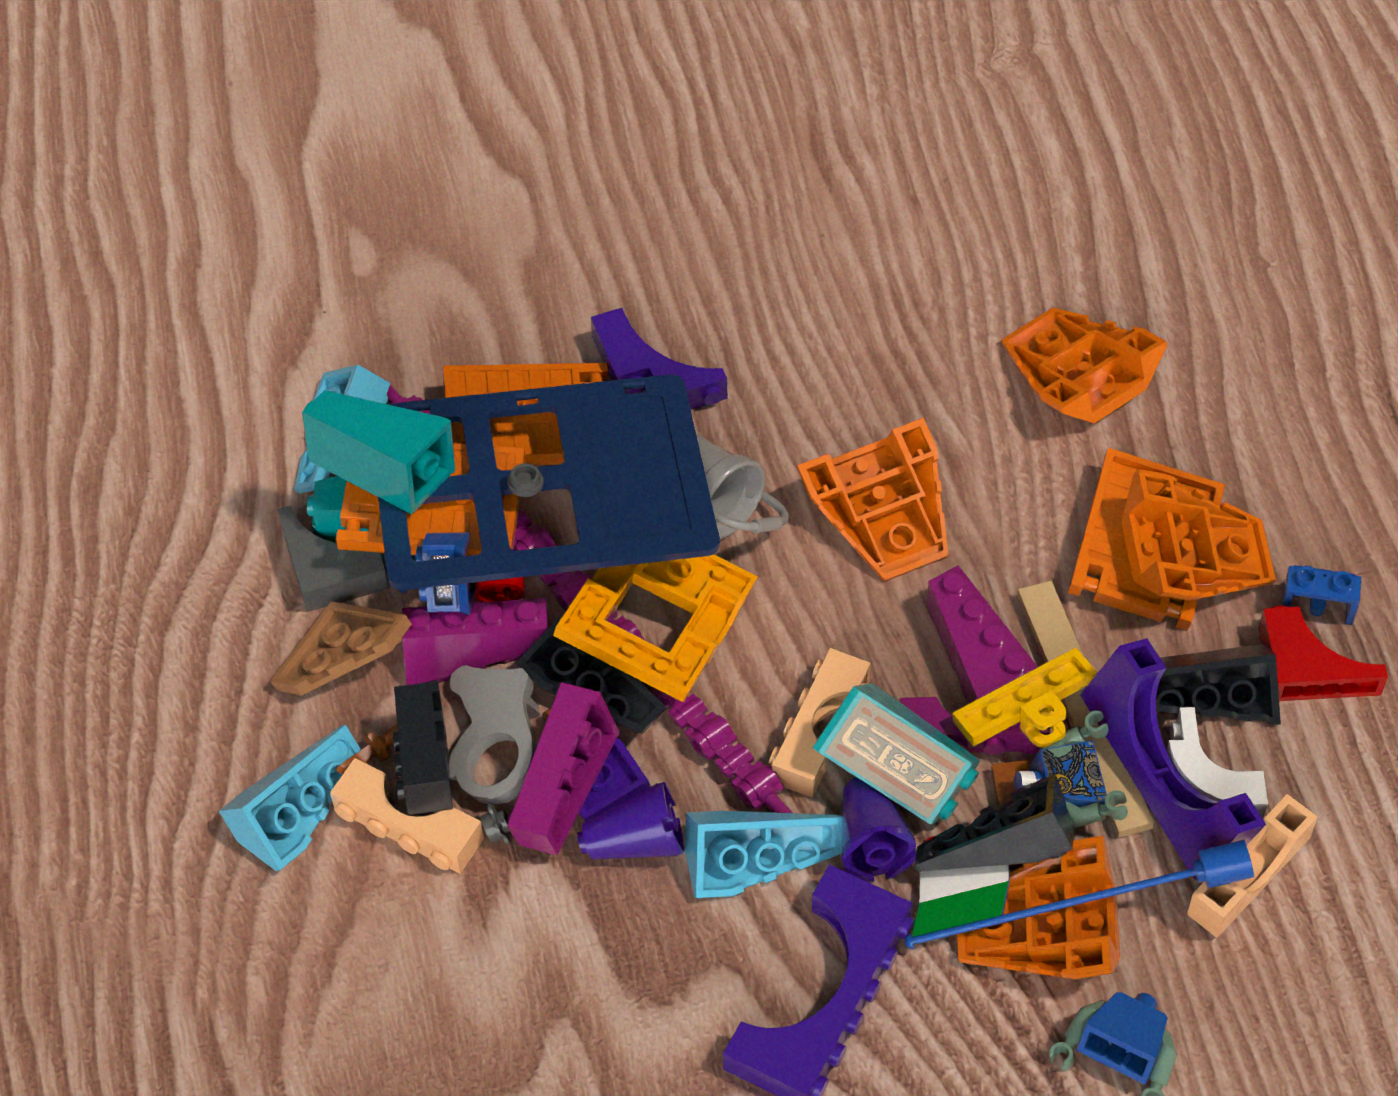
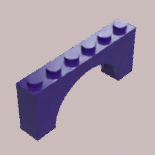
(1127, 698)
(799, 1056)

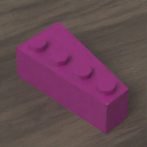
(974, 635)
(563, 768)

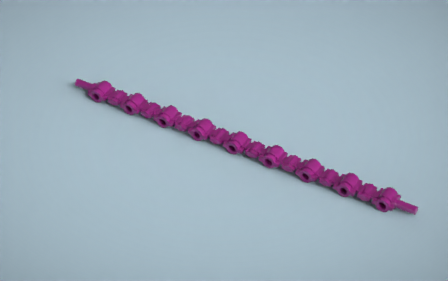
(709, 734)

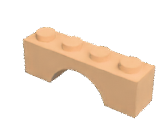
(796, 761)
(1285, 833)
(444, 837)

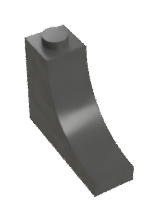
(325, 571)

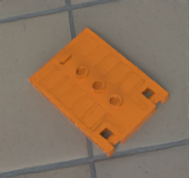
(534, 432)
(362, 510)
(1104, 545)

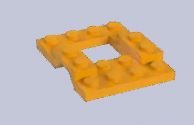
(701, 585)

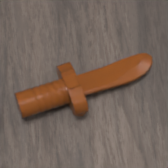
(375, 746)

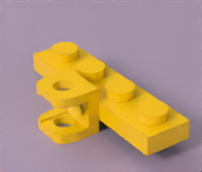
(1029, 700)

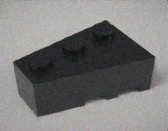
(422, 749)

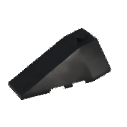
(555, 661)
(1019, 832)

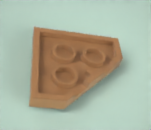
(339, 643)

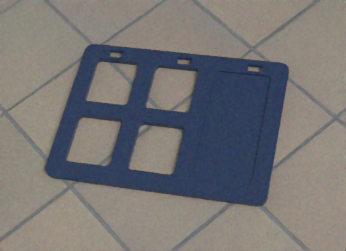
(628, 472)

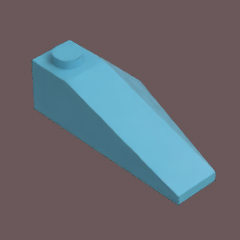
(349, 381)
(286, 805)
(745, 848)

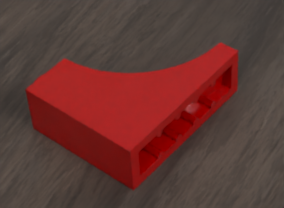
(1309, 667)

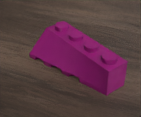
(491, 633)

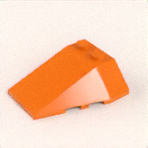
(1084, 364)
(885, 499)
(1190, 544)
(1061, 942)

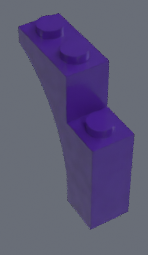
(631, 357)

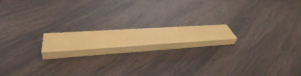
(1055, 638)

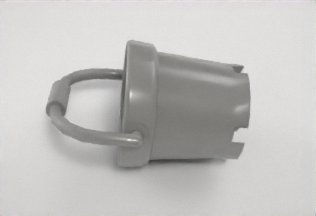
(736, 489)

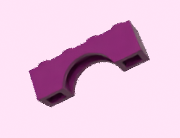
(1006, 741)

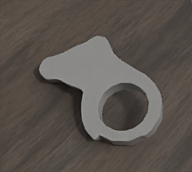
(499, 711)

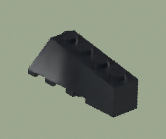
(1222, 683)

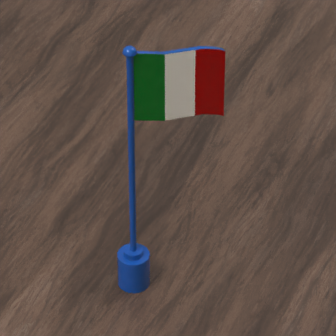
(976, 896)

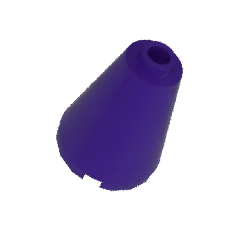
(635, 828)
(873, 834)

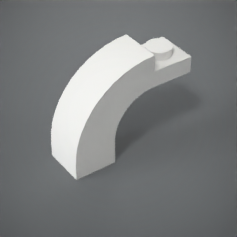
(1205, 775)

